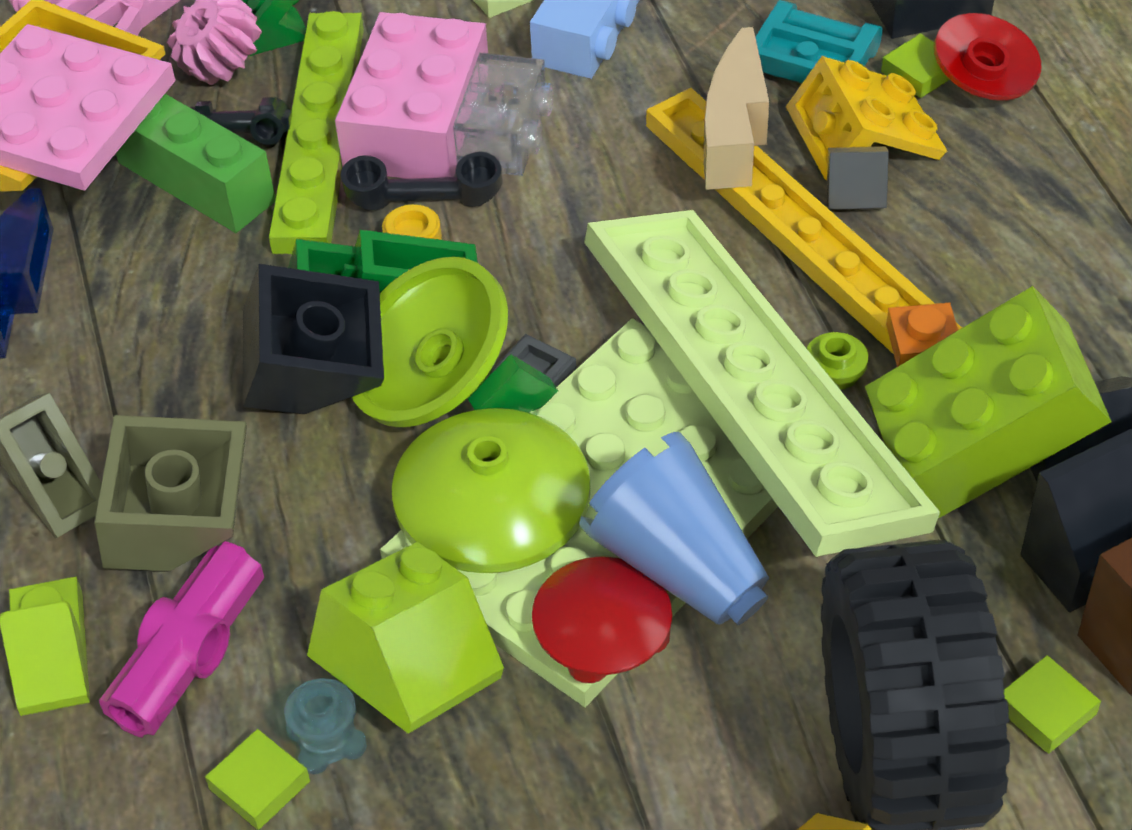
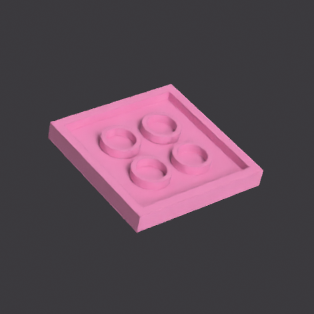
(72, 103)

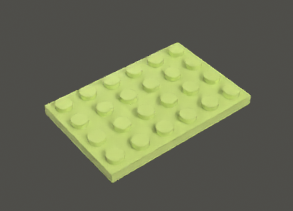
(612, 410)

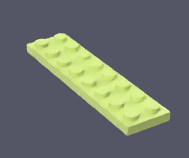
(761, 384)

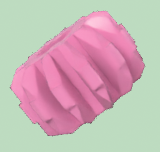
(214, 39)

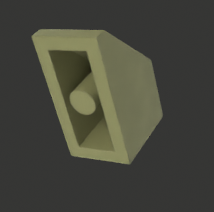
(48, 464)

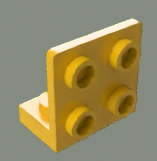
(856, 107)

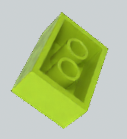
(988, 401)

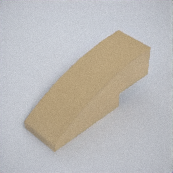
(735, 115)

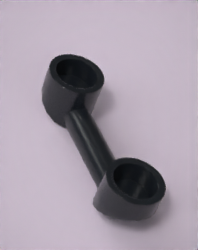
(475, 182)

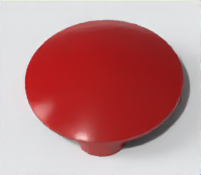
(601, 617)

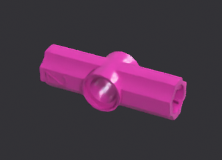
(182, 639)

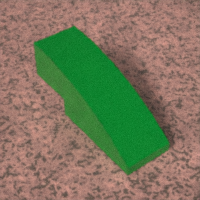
(375, 255)

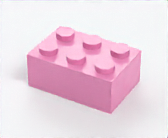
(410, 94)

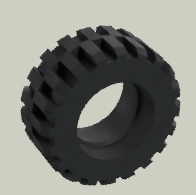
(914, 687)

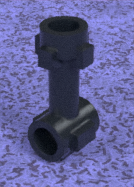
(264, 124)

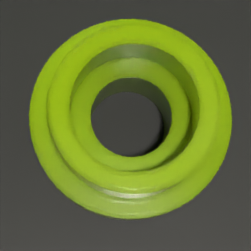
(840, 356)

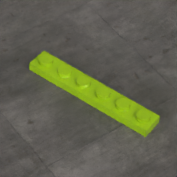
(312, 156)

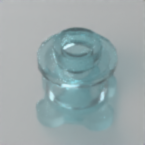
(321, 722)

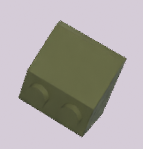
(168, 490)

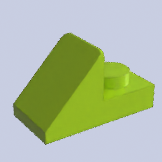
(46, 646)

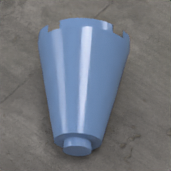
(679, 532)

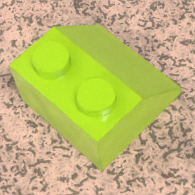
(406, 636)

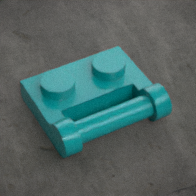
(796, 40)

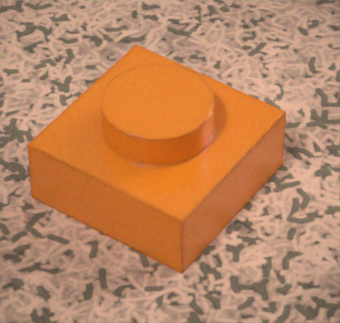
(918, 328)

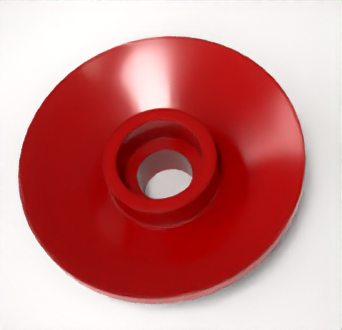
(987, 56)

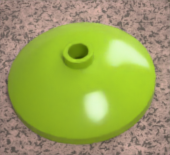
(438, 340)
(493, 511)

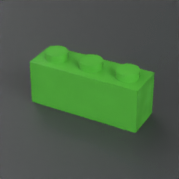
(200, 164)

